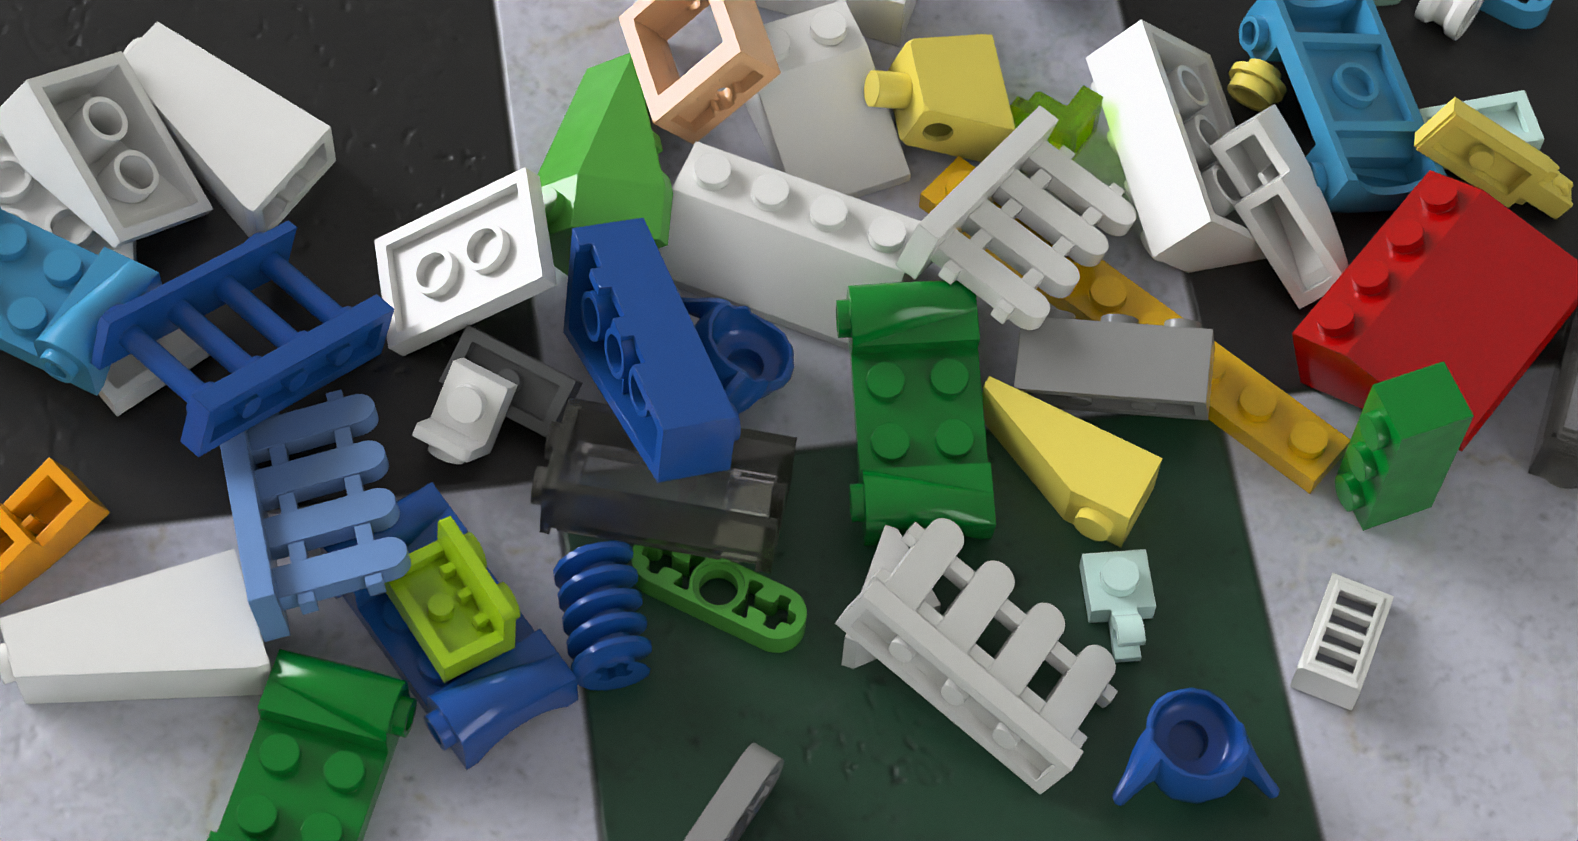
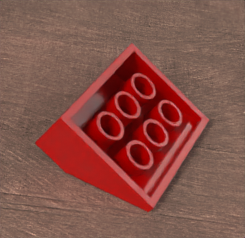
(1438, 284)

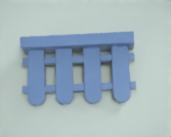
(296, 530)

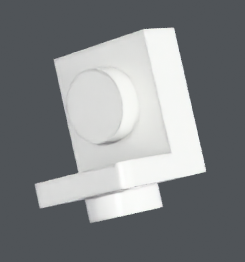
(466, 413)

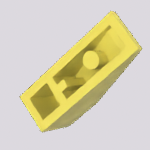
(1079, 468)

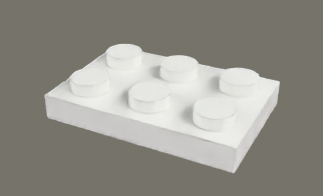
(465, 261)

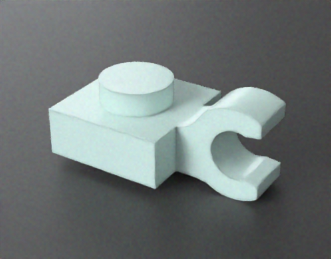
(1120, 593)

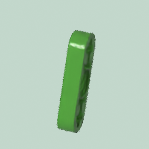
(727, 617)

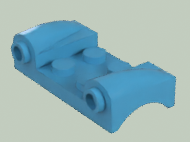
(1349, 95)
(56, 297)

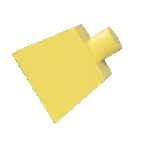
(946, 95)

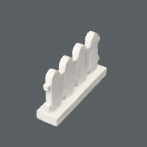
(1002, 180)
(962, 680)

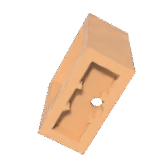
(692, 103)

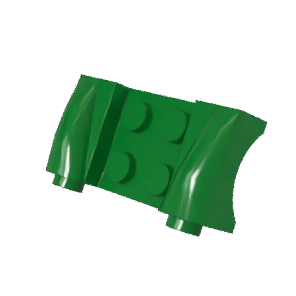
(917, 408)
(317, 752)

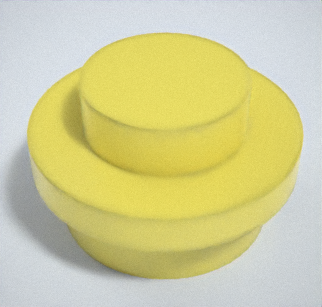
(1256, 84)

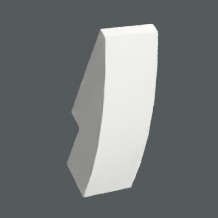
(1283, 204)

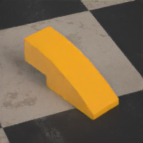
(43, 524)

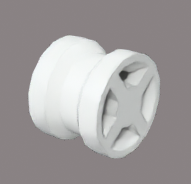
(1451, 14)

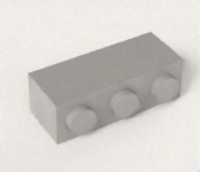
(1118, 365)

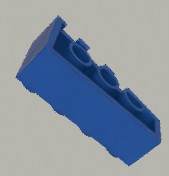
(646, 352)

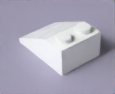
(816, 108)
(102, 150)

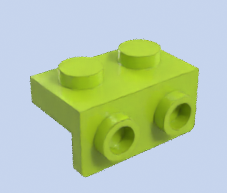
(455, 603)

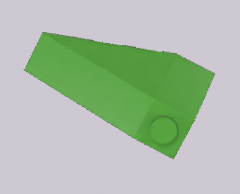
(605, 161)

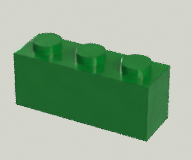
(1402, 446)

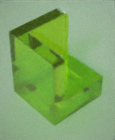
(1076, 121)

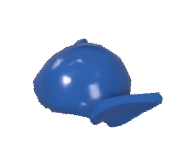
(743, 348)
(1192, 751)

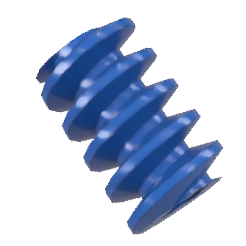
(602, 615)

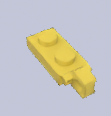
(1493, 159)

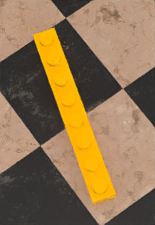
(1240, 398)

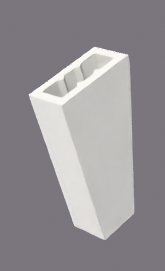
(232, 131)
(141, 639)

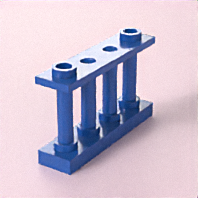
(257, 383)

